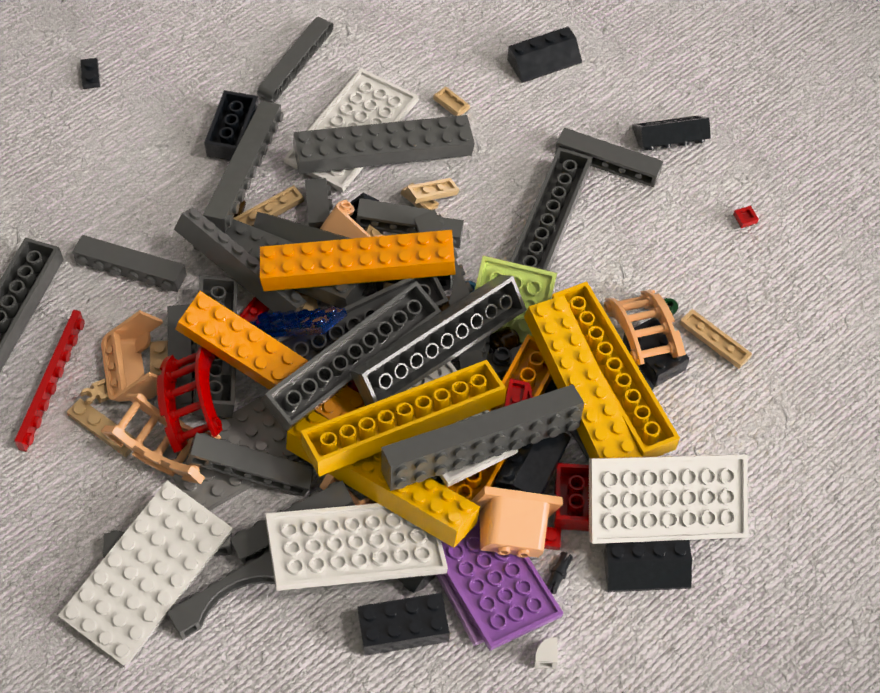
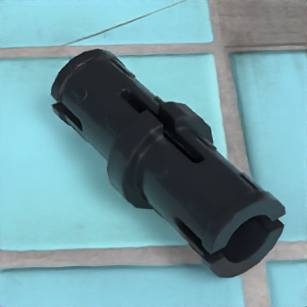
(558, 572)

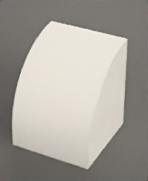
(547, 654)

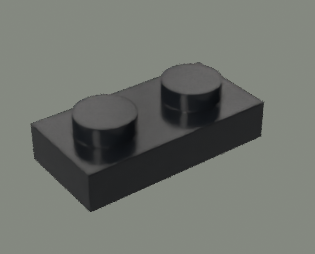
(90, 73)

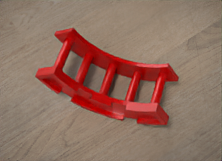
(167, 394)

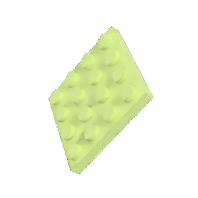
(533, 284)

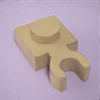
(97, 391)

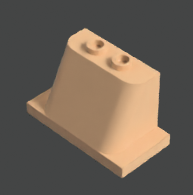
(514, 520)

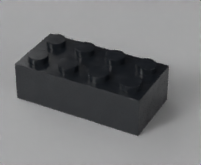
(229, 124)
(403, 624)

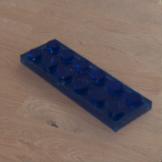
(300, 322)

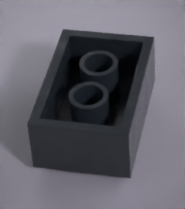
(659, 367)

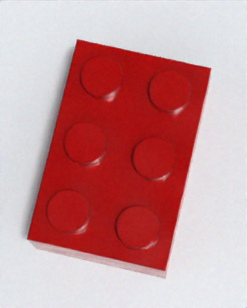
(573, 487)

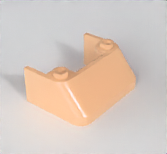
(124, 360)

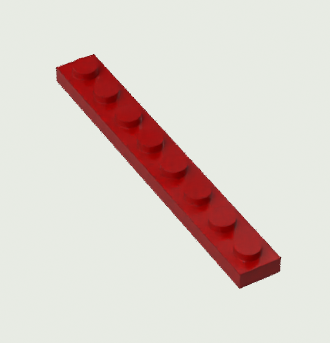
(48, 383)

